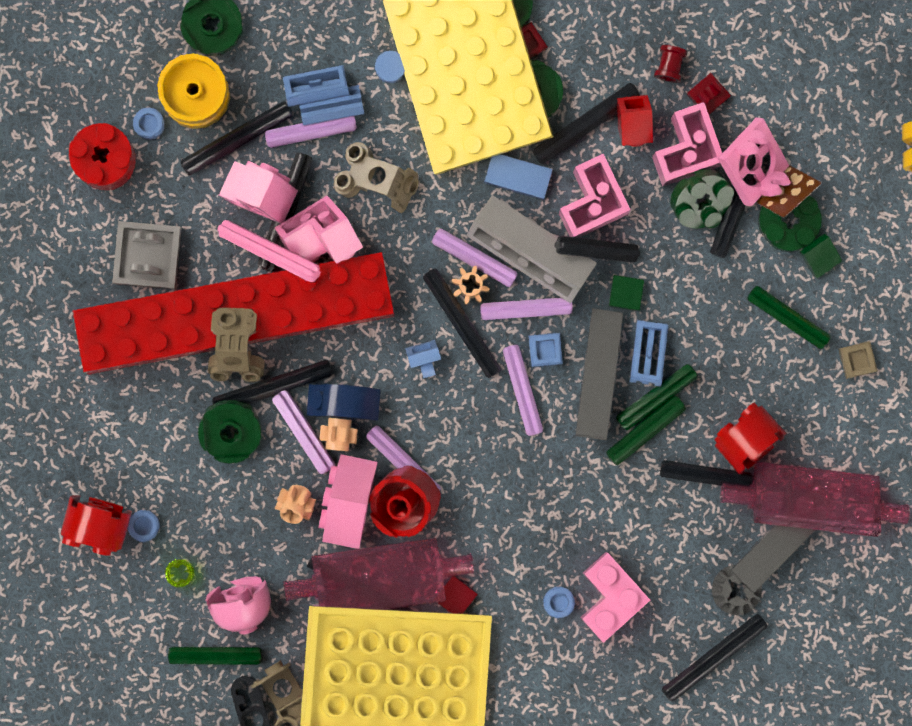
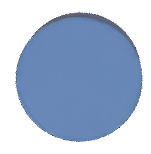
(389, 67)
(148, 123)
(143, 525)
(558, 602)

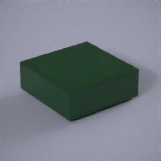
(821, 256)
(626, 293)

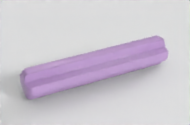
(301, 132)
(474, 257)
(525, 308)
(522, 390)
(303, 431)
(392, 450)

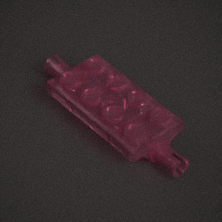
(815, 499)
(380, 576)

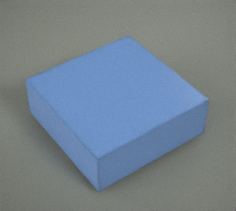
(545, 350)

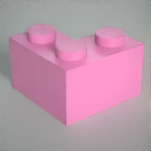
(696, 148)
(259, 190)
(602, 199)
(318, 231)
(347, 501)
(619, 601)

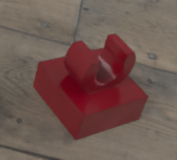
(710, 92)

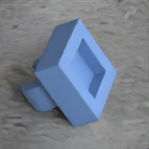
(423, 356)

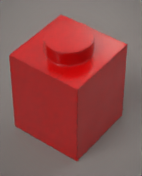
(635, 120)

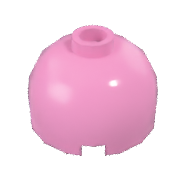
(240, 606)

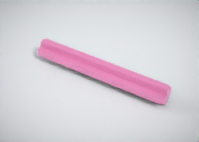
(269, 251)

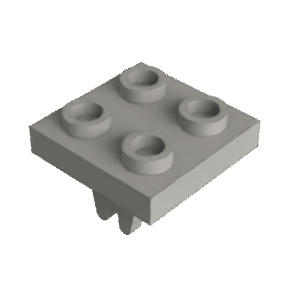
(146, 255)

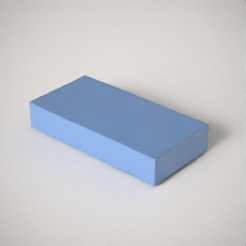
(518, 176)

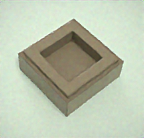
(857, 360)

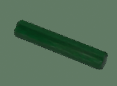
(788, 317)
(657, 397)
(646, 430)
(215, 655)

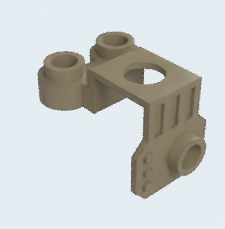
(397, 185)
(232, 333)
(288, 707)

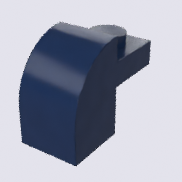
(343, 401)

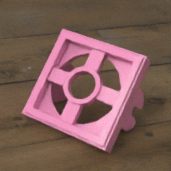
(746, 145)

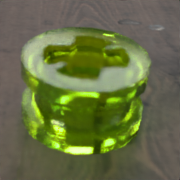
(182, 582)

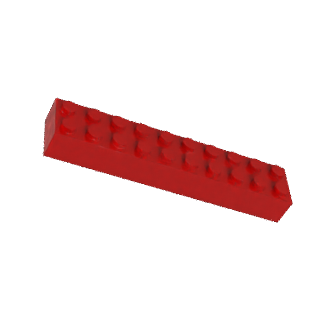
(181, 320)

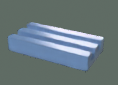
(316, 89)
(333, 108)
(646, 378)

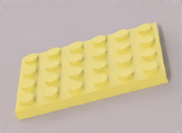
(468, 78)
(395, 668)

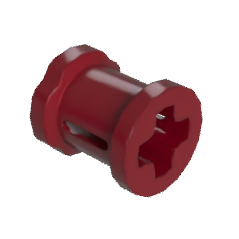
(670, 63)

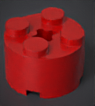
(85, 151)
(749, 438)
(418, 493)
(95, 525)

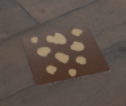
(792, 195)

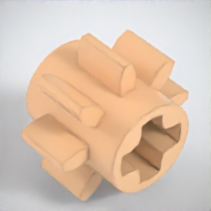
(465, 278)
(338, 434)
(295, 504)

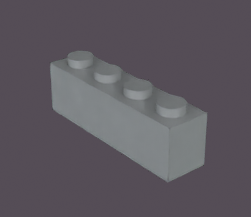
(529, 248)

